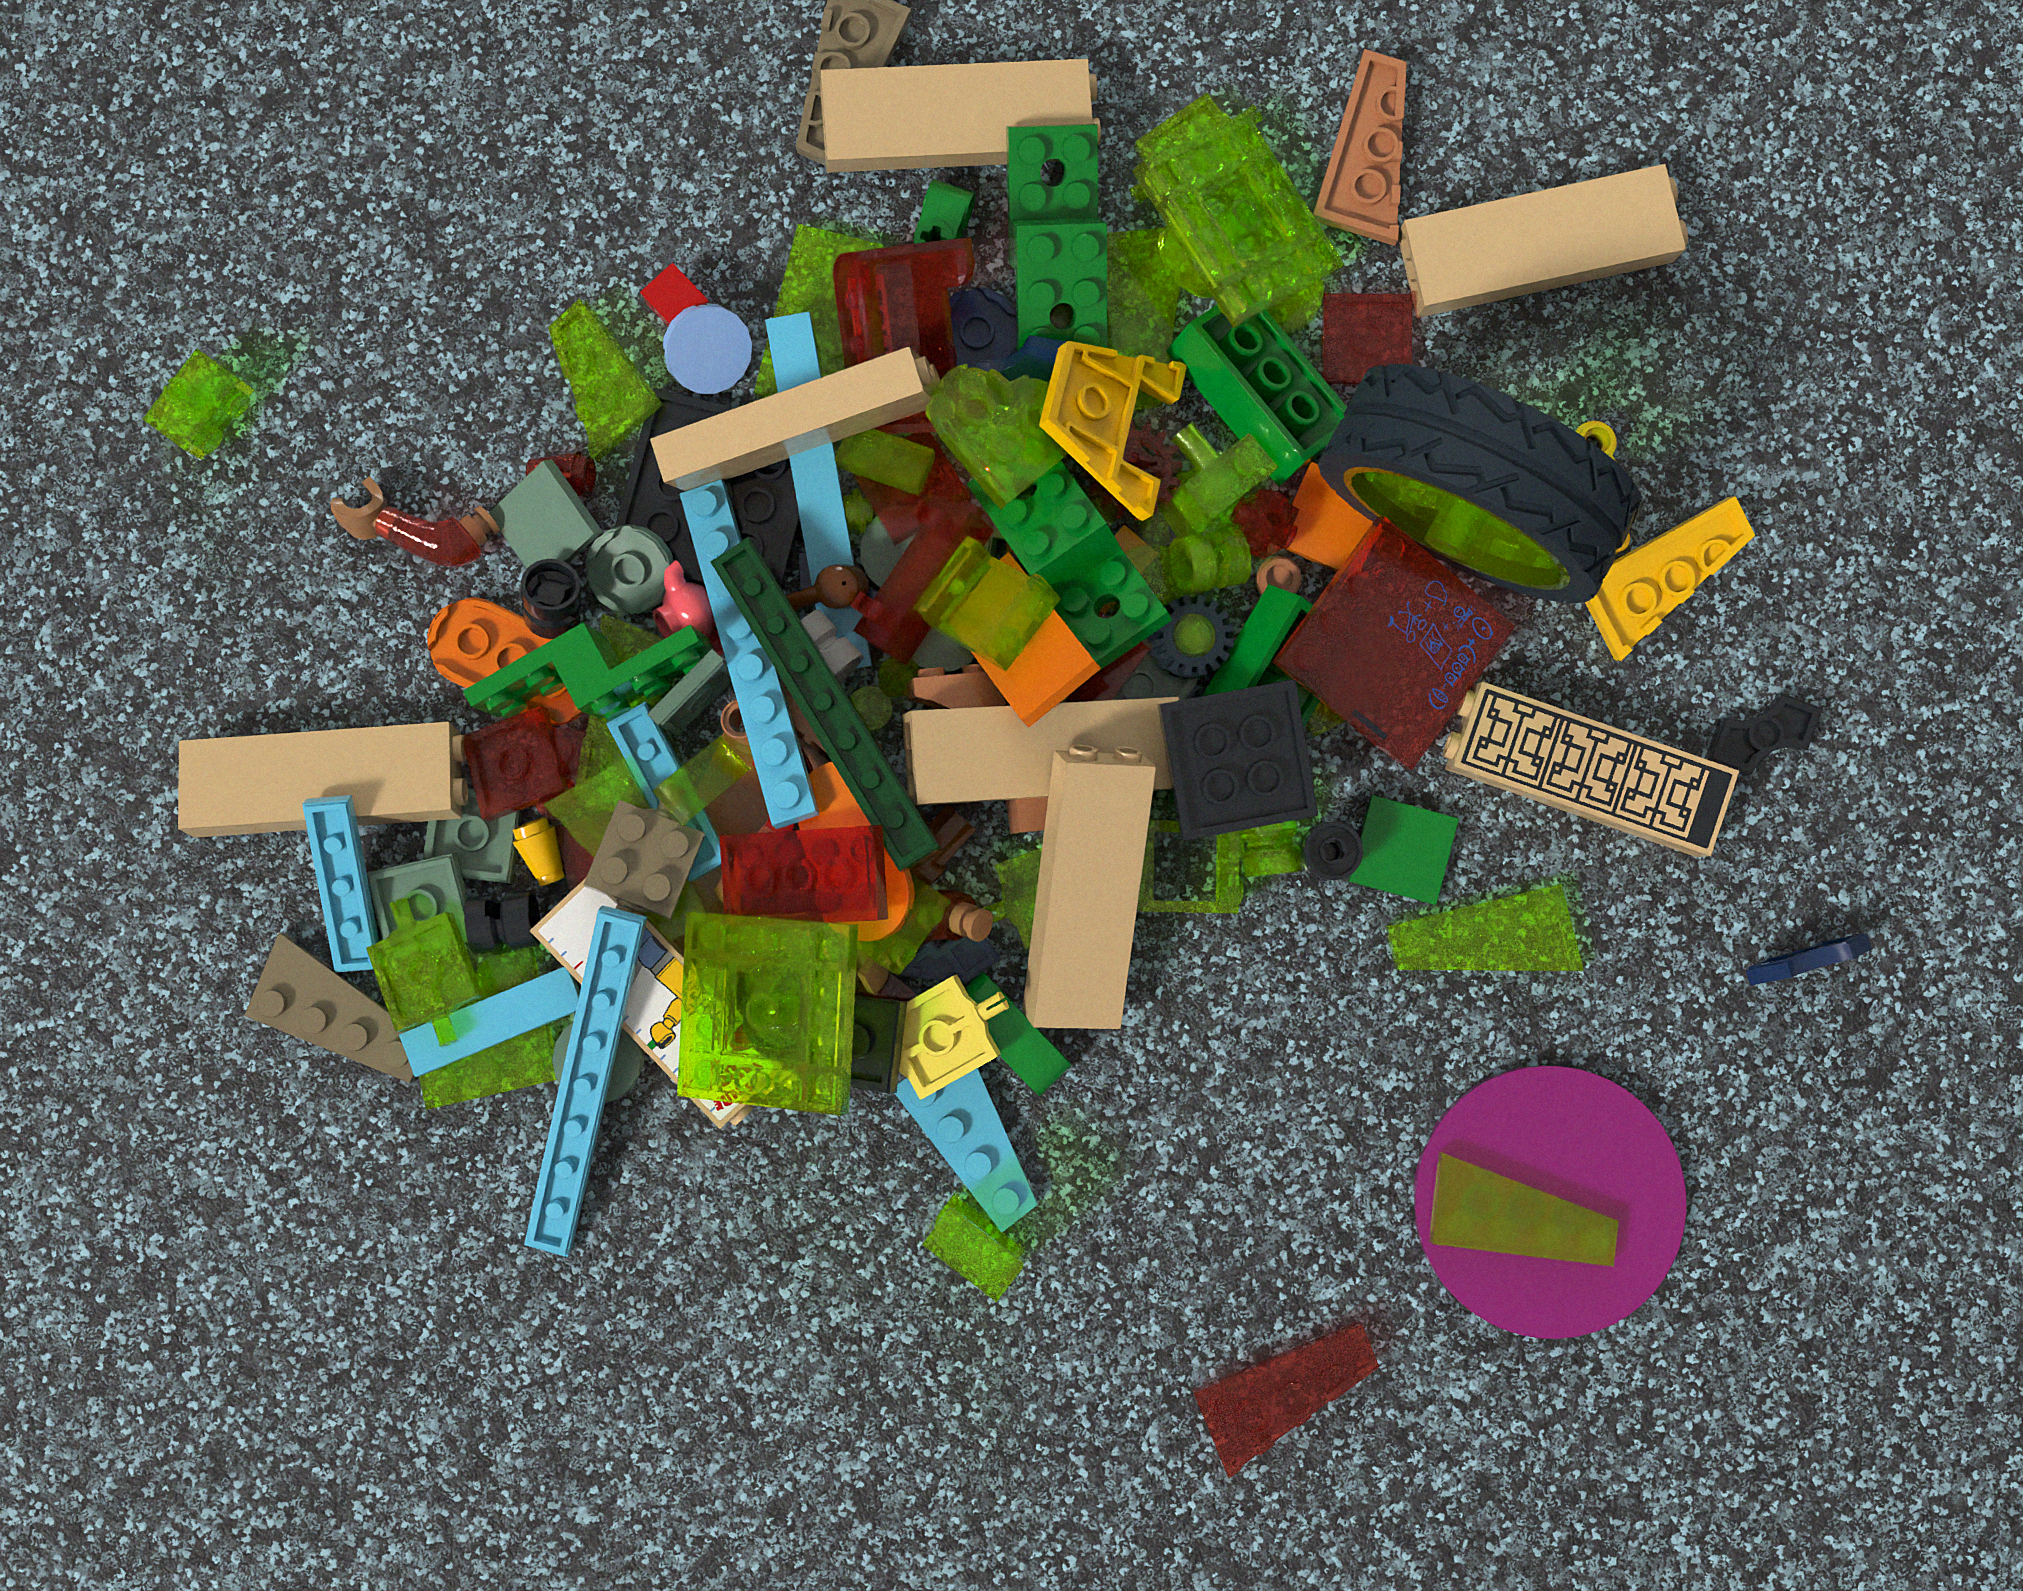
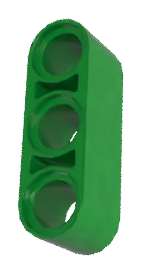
(1019, 1043)

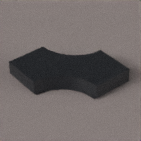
(1746, 742)

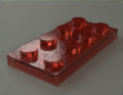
(806, 874)

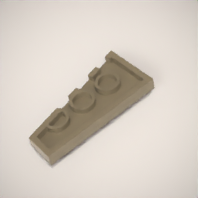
(850, 38)
(320, 1006)

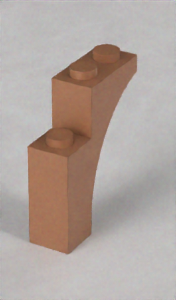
(972, 690)

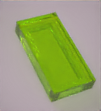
(701, 780)

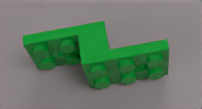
(1056, 232)
(1079, 557)
(590, 672)

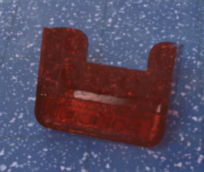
(901, 301)

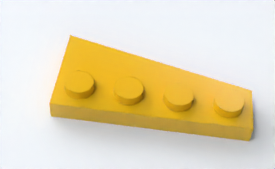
(1664, 573)

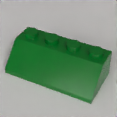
(1261, 387)
(1259, 643)

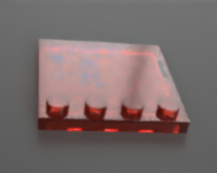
(1394, 643)

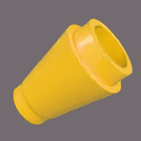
(540, 850)

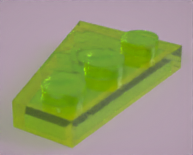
(605, 382)

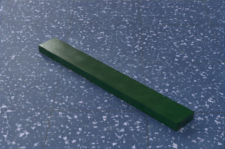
(825, 704)

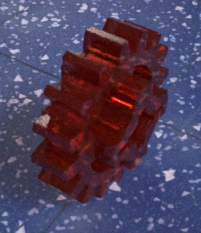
(1157, 466)

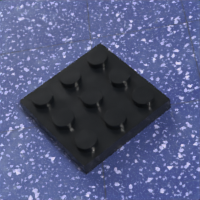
(1237, 759)

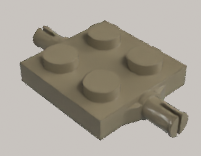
(644, 859)

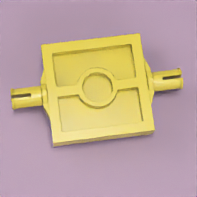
(946, 1036)

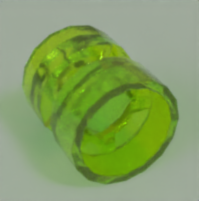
(1210, 560)
(1271, 850)

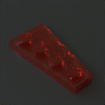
(1275, 1395)

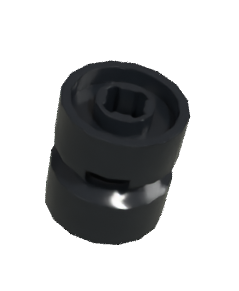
(551, 598)
(1330, 851)
(500, 922)

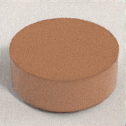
(1278, 572)

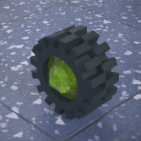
(1194, 639)

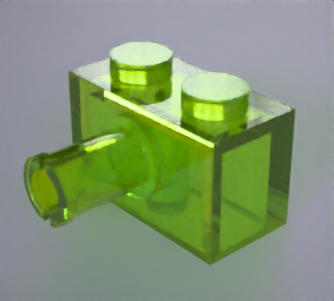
(199, 404)
(1220, 476)

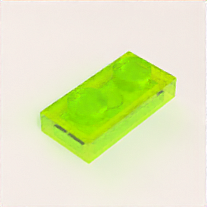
(886, 459)

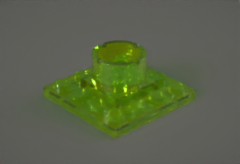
(1235, 222)
(768, 1011)

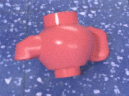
(684, 606)

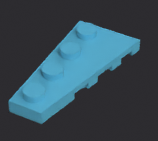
(974, 1143)

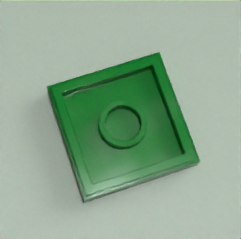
(1404, 849)

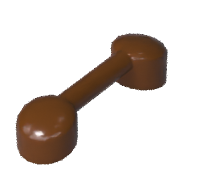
(830, 588)

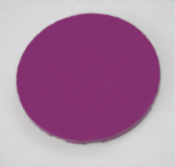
(1579, 1143)

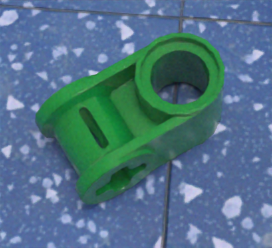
(944, 212)

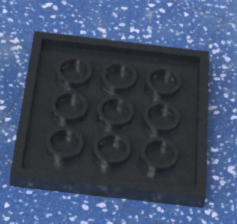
(760, 499)

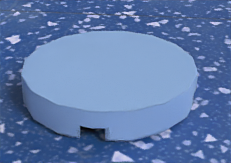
(707, 348)

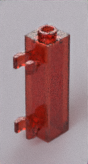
(889, 618)

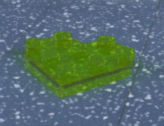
(994, 429)

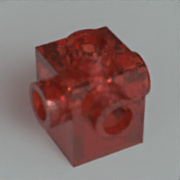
(1265, 522)

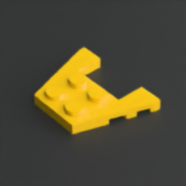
(1092, 411)

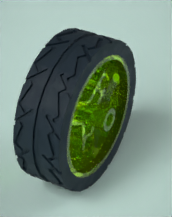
(1482, 481)

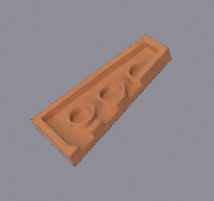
(1364, 167)

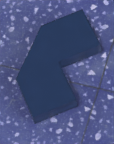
(959, 957)

